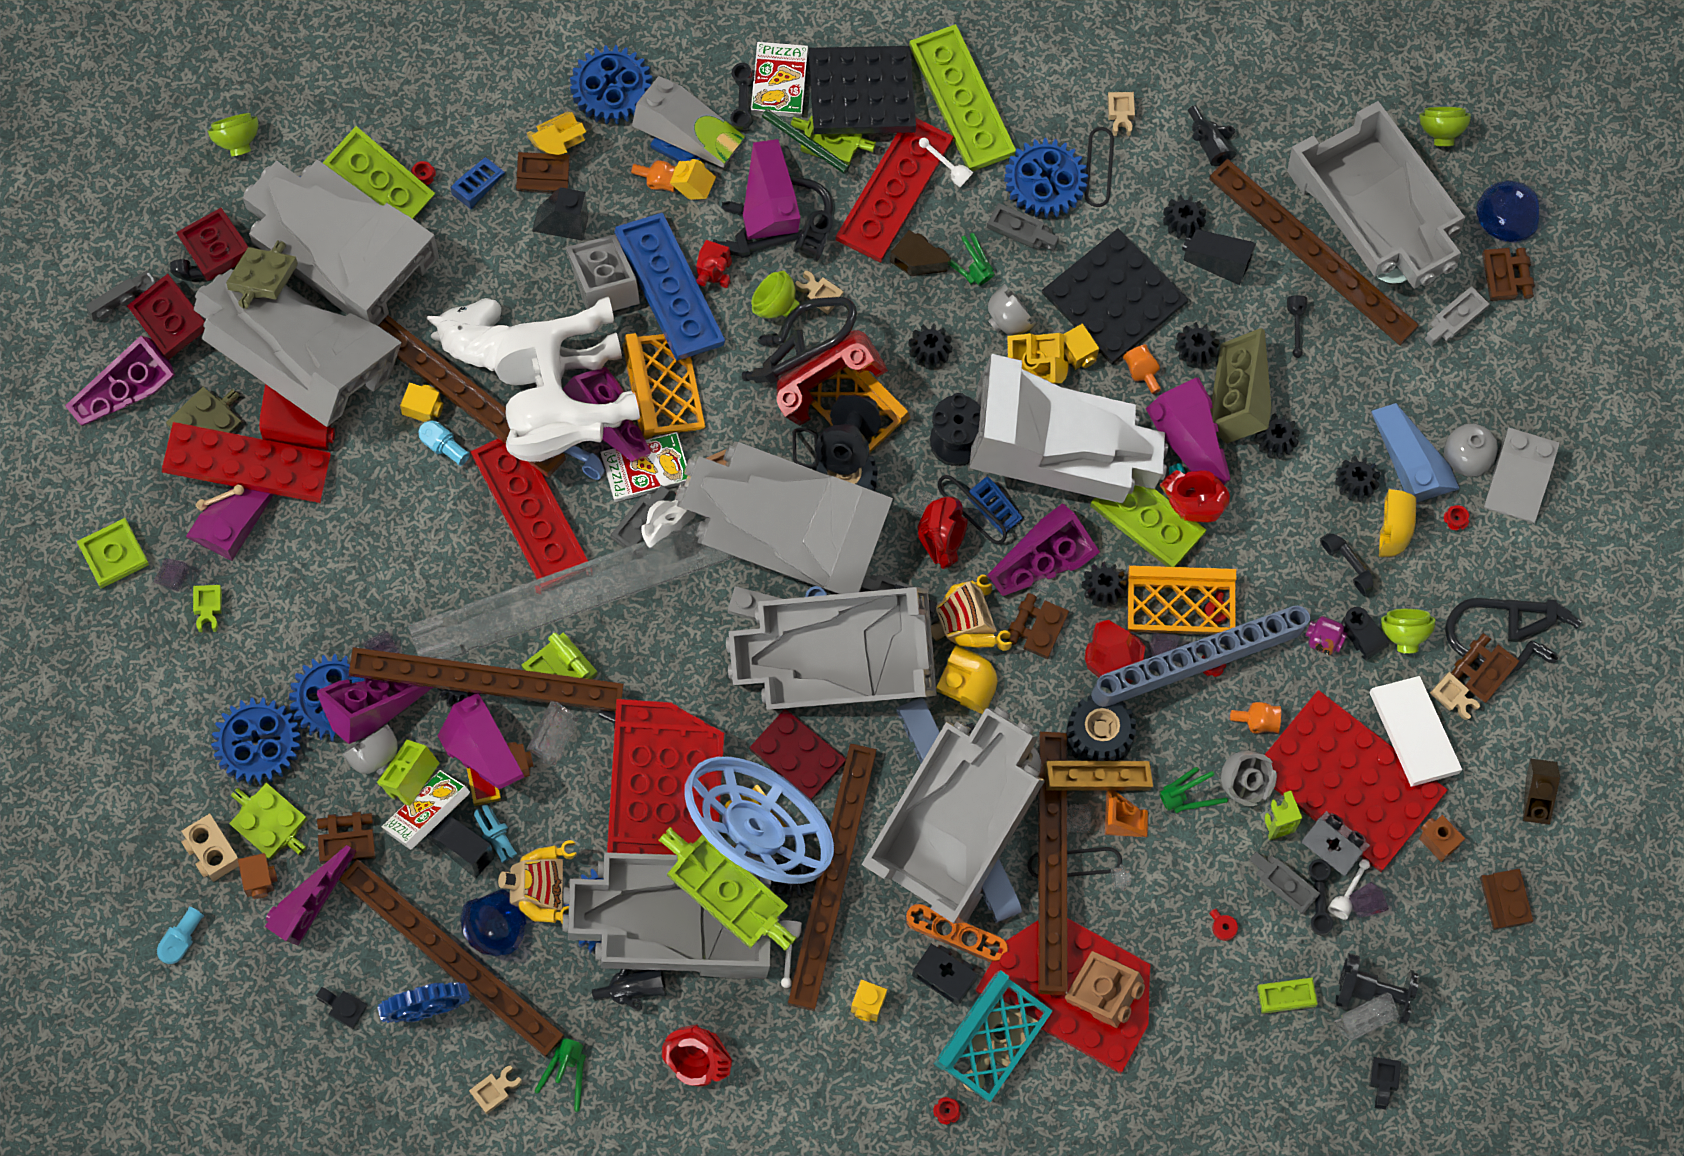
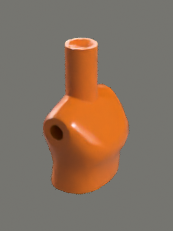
(657, 176)
(1143, 367)
(1260, 717)

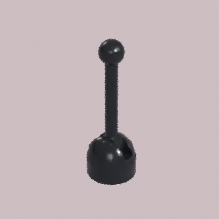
(1297, 306)

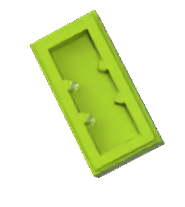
(1287, 995)

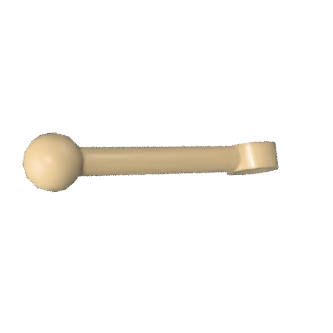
(201, 504)

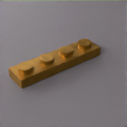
(1098, 775)

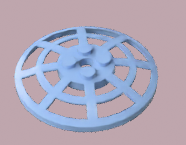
(754, 825)

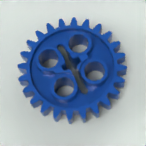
(593, 73)
(1065, 168)
(310, 682)
(257, 764)
(423, 1002)

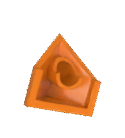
(1123, 817)

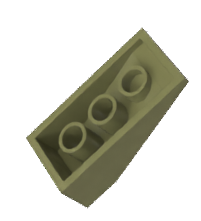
(1242, 387)

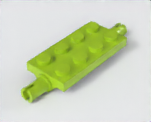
(727, 891)

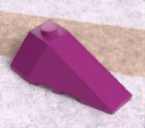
(129, 378)
(602, 388)
(1052, 544)
(366, 705)
(477, 742)
(300, 908)

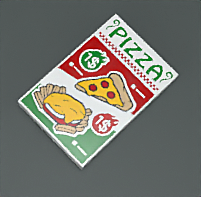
(779, 79)
(662, 467)
(428, 809)

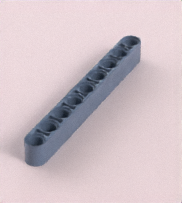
(1192, 663)
(923, 732)

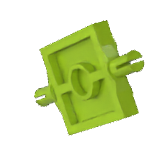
(838, 144)
(268, 821)

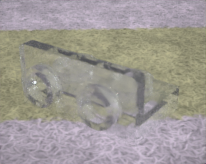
(553, 734)
(1367, 1017)

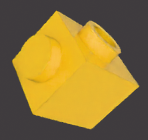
(692, 179)
(1080, 347)
(421, 402)
(868, 1001)

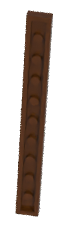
(1314, 252)
(458, 388)
(484, 679)
(1052, 873)
(831, 883)
(451, 958)

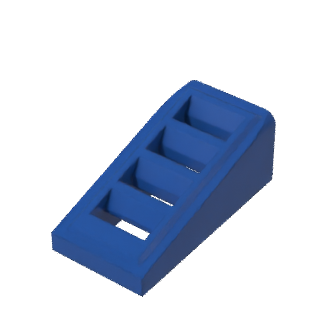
(468, 199)
(995, 492)

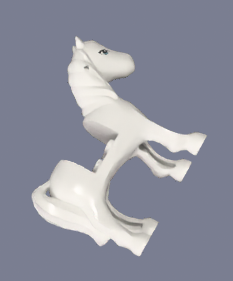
(541, 418)

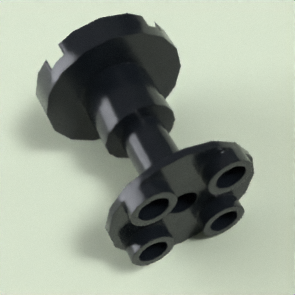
(954, 429)
(845, 443)
(1365, 987)

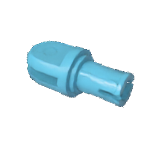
(442, 441)
(496, 835)
(178, 939)

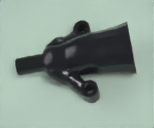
(1212, 138)
(628, 988)

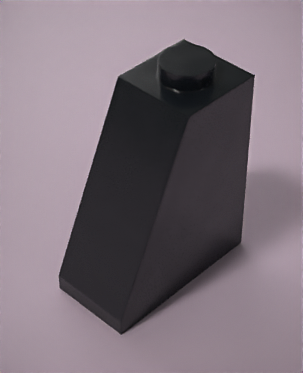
(563, 214)
(1219, 254)
(462, 845)

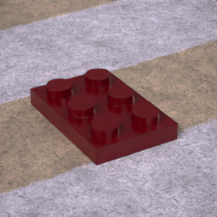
(213, 244)
(167, 316)
(797, 754)

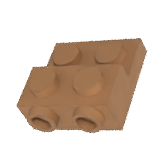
(1106, 989)

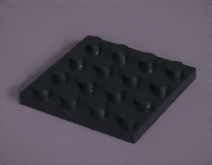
(861, 90)
(1115, 295)

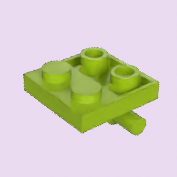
(560, 658)

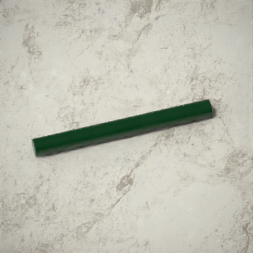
(805, 141)

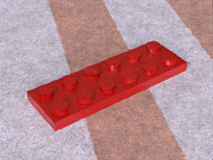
(893, 191)
(246, 462)
(529, 510)

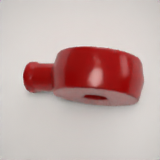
(1210, 607)
(1220, 921)

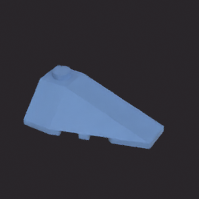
(1415, 459)

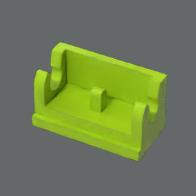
(408, 772)
(1285, 817)

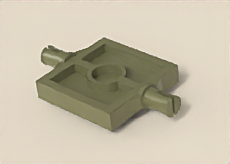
(261, 273)
(208, 412)

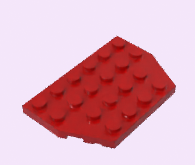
(650, 765)
(1068, 1022)

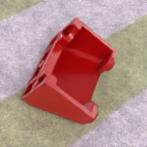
(794, 385)
(289, 424)

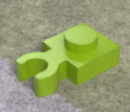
(207, 602)

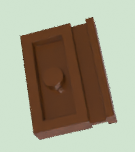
(542, 172)
(1506, 899)

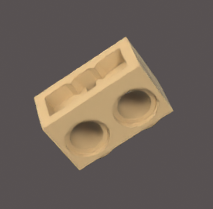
(214, 846)

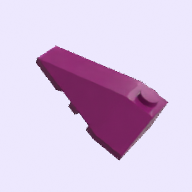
(770, 197)
(1189, 427)
(229, 522)

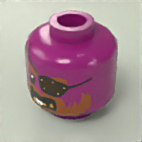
(1326, 635)

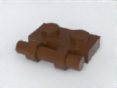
(1500, 273)
(1045, 629)
(1491, 672)
(357, 839)

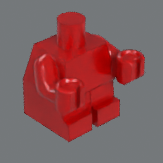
(712, 262)

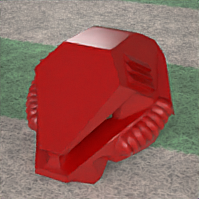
(1200, 504)
(943, 530)
(1112, 649)
(696, 1056)

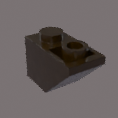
(919, 257)
(1540, 791)

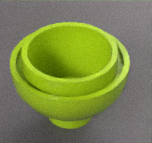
(1444, 123)
(235, 133)
(774, 296)
(1408, 628)

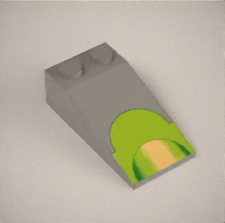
(685, 122)

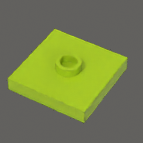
(112, 553)

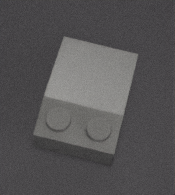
(603, 272)
(1521, 475)

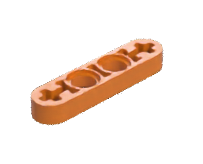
(954, 938)

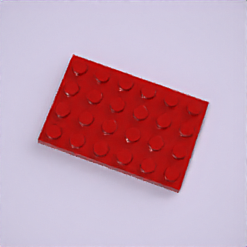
(1351, 772)

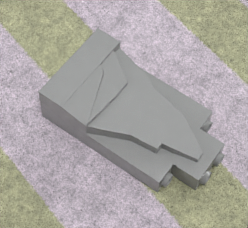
(1381, 197)
(341, 237)
(297, 347)
(1062, 436)
(785, 516)
(837, 649)
(959, 813)
(654, 923)

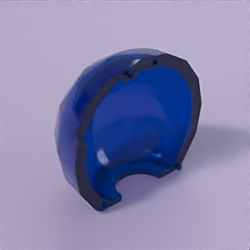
(1509, 211)
(493, 924)

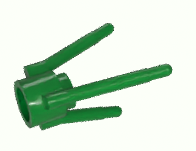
(980, 269)
(1174, 794)
(567, 1054)

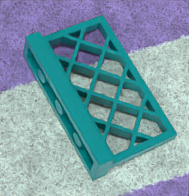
(975, 1019)

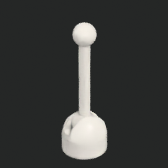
(959, 173)
(1341, 905)
(794, 928)

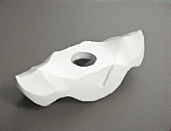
(657, 522)

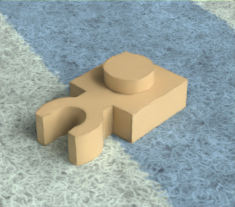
(1121, 110)
(818, 289)
(1451, 693)
(491, 1092)

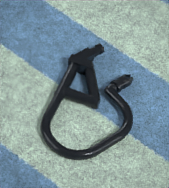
(743, 249)
(770, 369)
(1550, 608)

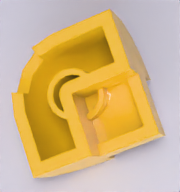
(558, 134)
(1040, 355)
(1398, 523)
(968, 679)

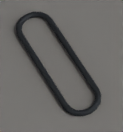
(1109, 166)
(794, 447)
(977, 503)
(1081, 851)

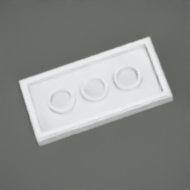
(1415, 731)

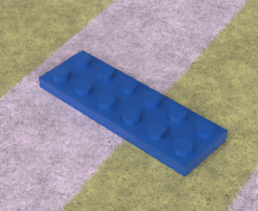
(669, 286)

